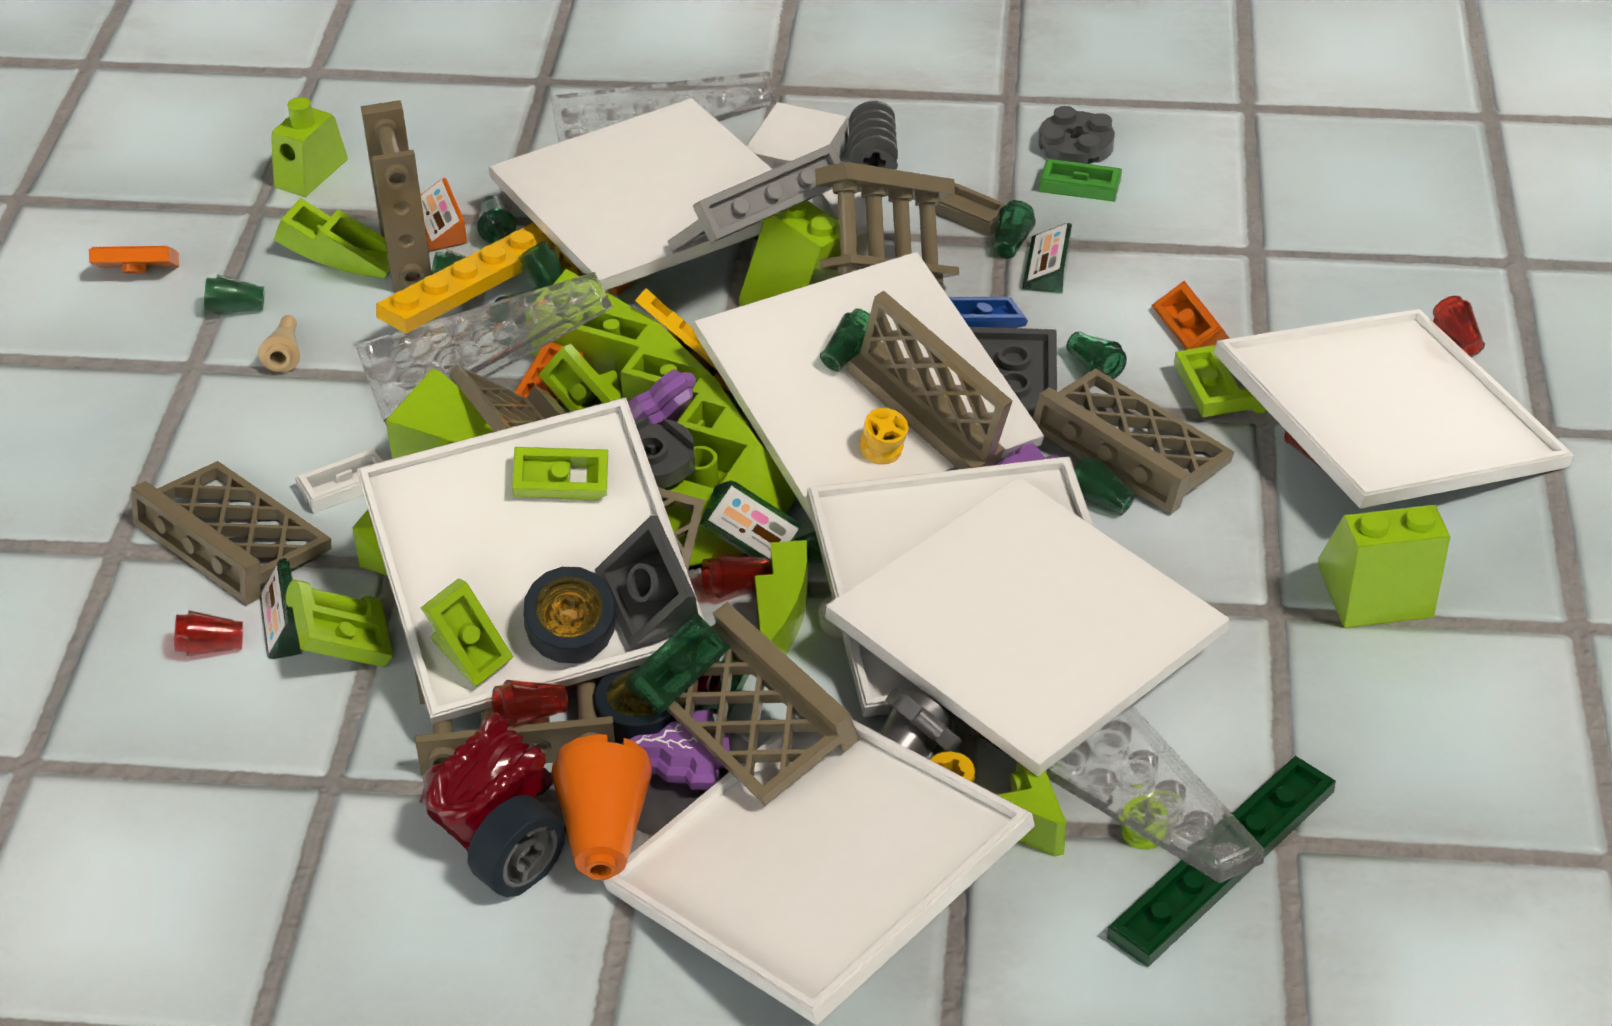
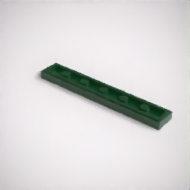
(1188, 894)

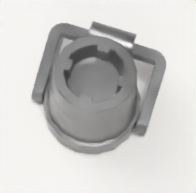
(918, 723)

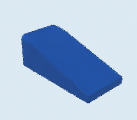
(990, 312)

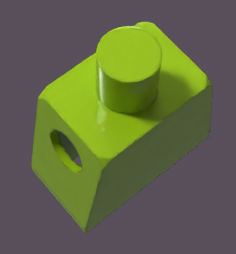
(305, 148)

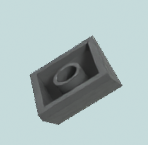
(648, 586)

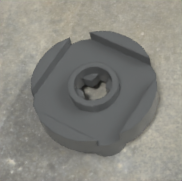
(1093, 135)
(670, 450)

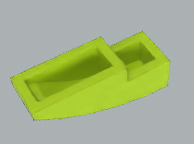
(333, 240)
(784, 594)

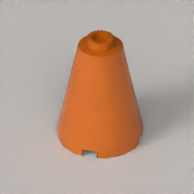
(601, 800)

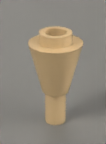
(280, 349)

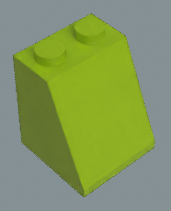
(791, 252)
(433, 417)
(1386, 565)

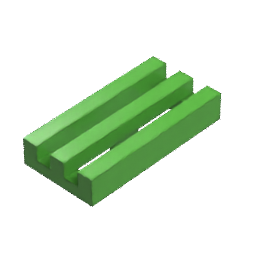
(1080, 180)

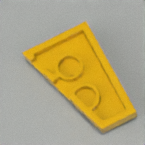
(678, 329)

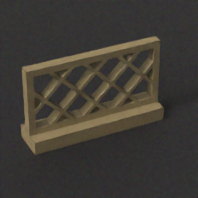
(915, 395)
(501, 406)
(1145, 471)
(205, 543)
(786, 685)

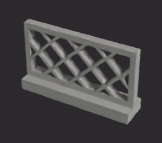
(757, 198)

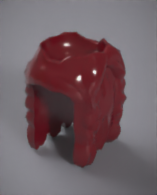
(481, 776)

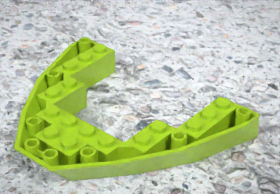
(721, 433)

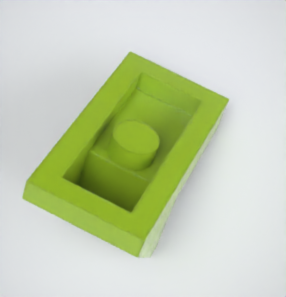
(577, 382)
(547, 473)
(466, 632)
(1038, 798)

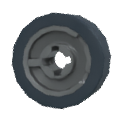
(516, 845)

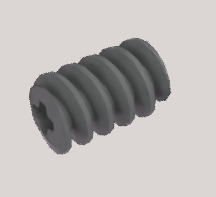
(873, 135)

